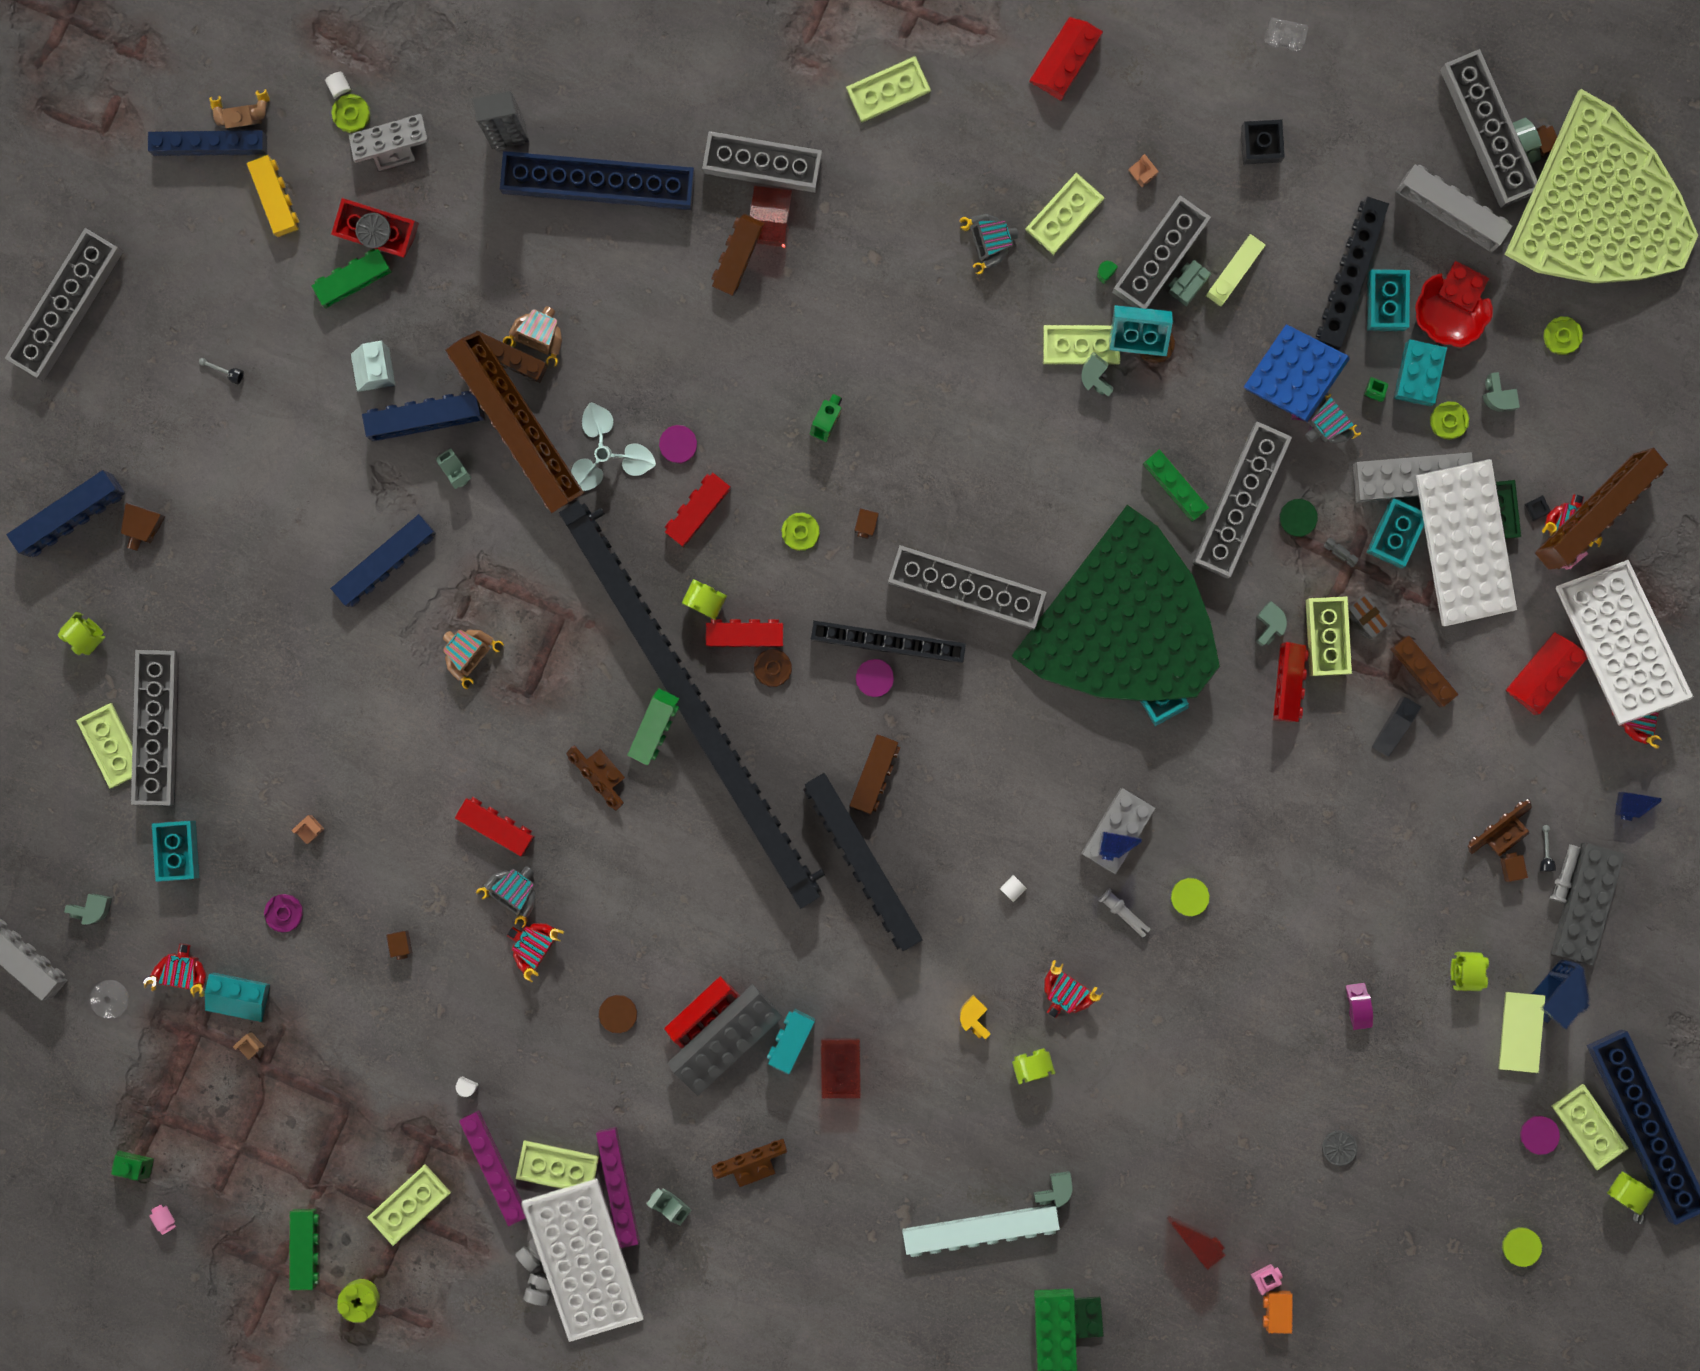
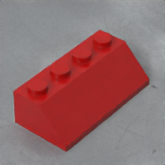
(1066, 57)
(402, 229)
(1546, 673)
(1289, 682)
(701, 1012)

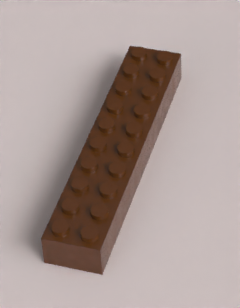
(514, 421)

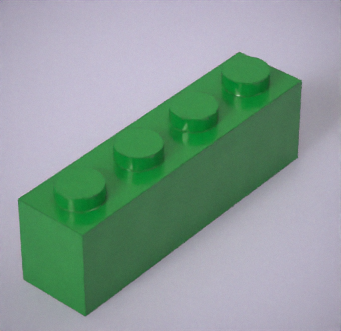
(351, 278)
(1175, 485)
(653, 726)
(303, 1249)

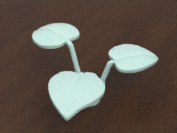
(636, 458)

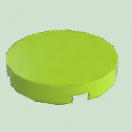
(351, 113)
(1563, 335)
(1449, 420)
(800, 531)
(1190, 896)
(1522, 1247)

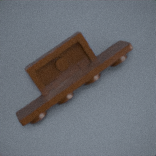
(600, 773)
(1505, 832)
(752, 1164)

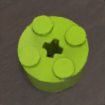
(704, 599)
(81, 634)
(1469, 971)
(1034, 1066)
(1631, 1193)
(348, 1304)

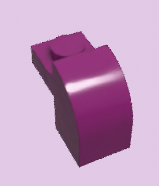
(1360, 1006)

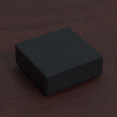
(1538, 508)

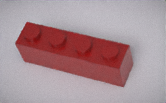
(697, 510)
(744, 634)
(494, 826)

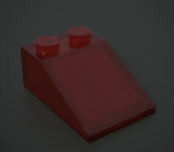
(773, 209)
(1206, 1249)

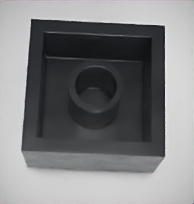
(1262, 141)

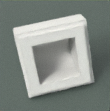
(337, 84)
(1013, 888)
(465, 1087)

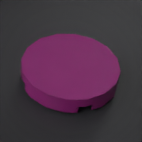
(678, 444)
(874, 678)
(283, 913)
(1540, 1135)

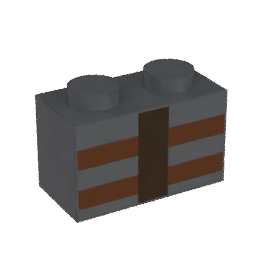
(1367, 617)

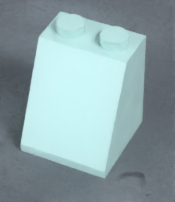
(372, 366)

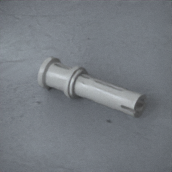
(1563, 883)
(1117, 906)

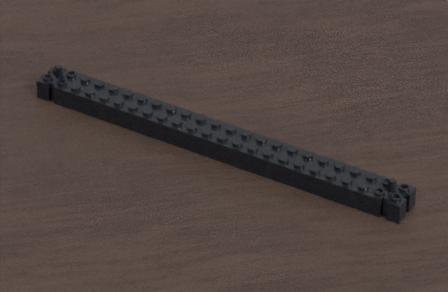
(694, 711)

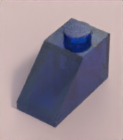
(1634, 805)
(1116, 845)

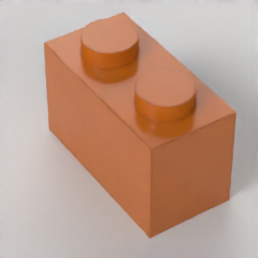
(1278, 1311)

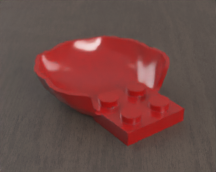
(1453, 308)

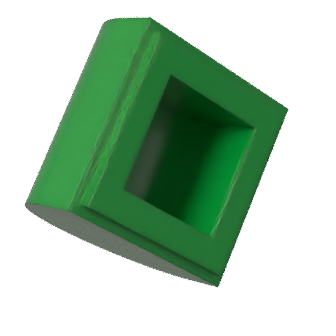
(1106, 270)
(1376, 389)

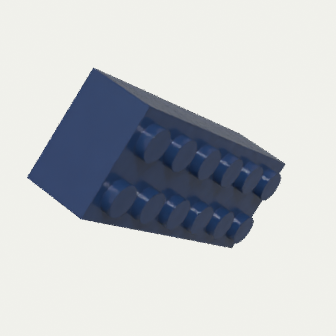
(422, 417)
(66, 514)

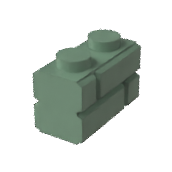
(1189, 283)

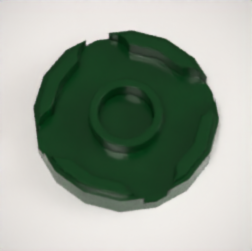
(1298, 517)

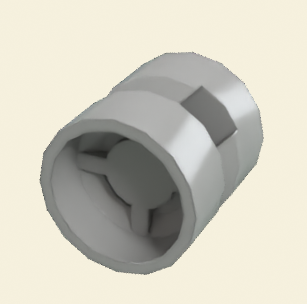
(529, 1256)
(538, 1289)

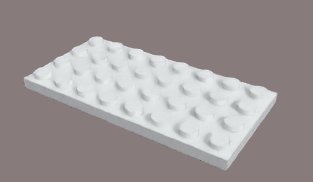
(1466, 542)
(1624, 642)
(582, 1260)

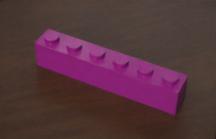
(493, 1167)
(618, 1187)

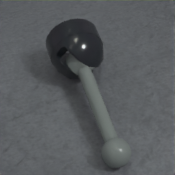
(234, 375)
(1547, 863)

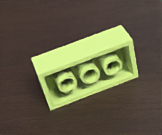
(1328, 636)

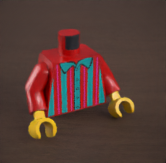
(1562, 513)
(1643, 729)
(532, 946)
(179, 971)
(1066, 992)

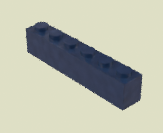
(207, 143)
(383, 561)

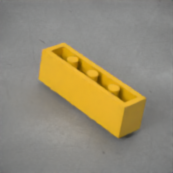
(272, 195)

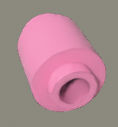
(162, 1219)

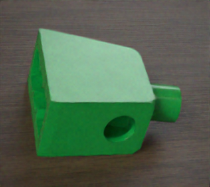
(826, 418)
(130, 1166)

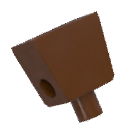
(140, 525)

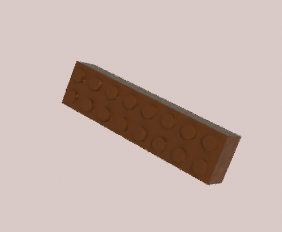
(1601, 509)

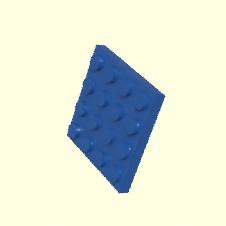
(1296, 372)

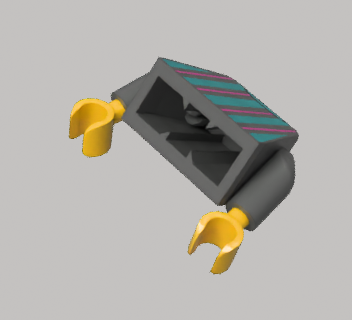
(991, 238)
(1330, 423)
(513, 891)

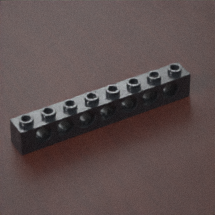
(1377, 210)
(888, 641)

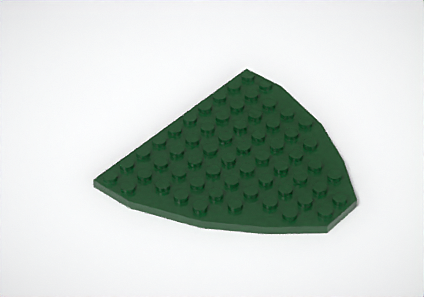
(1126, 622)

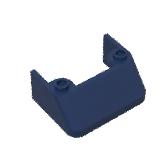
(1564, 993)

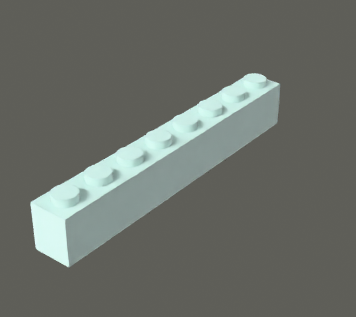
(981, 1229)

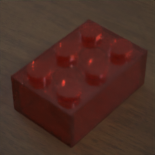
(840, 1067)

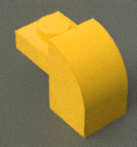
(969, 1016)

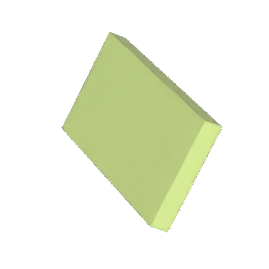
(888, 89)
(1064, 213)
(1076, 343)
(108, 744)
(1521, 1032)
(1590, 1127)
(555, 1165)
(409, 1204)

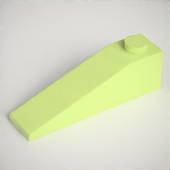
(1235, 270)

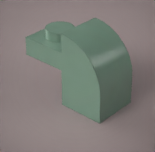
(1529, 139)
(1091, 373)
(1496, 398)
(453, 468)
(1275, 621)
(95, 910)
(1060, 1191)
(669, 1206)

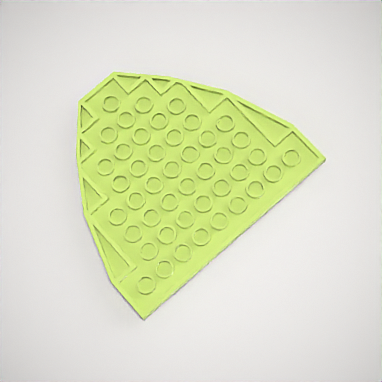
(1603, 204)

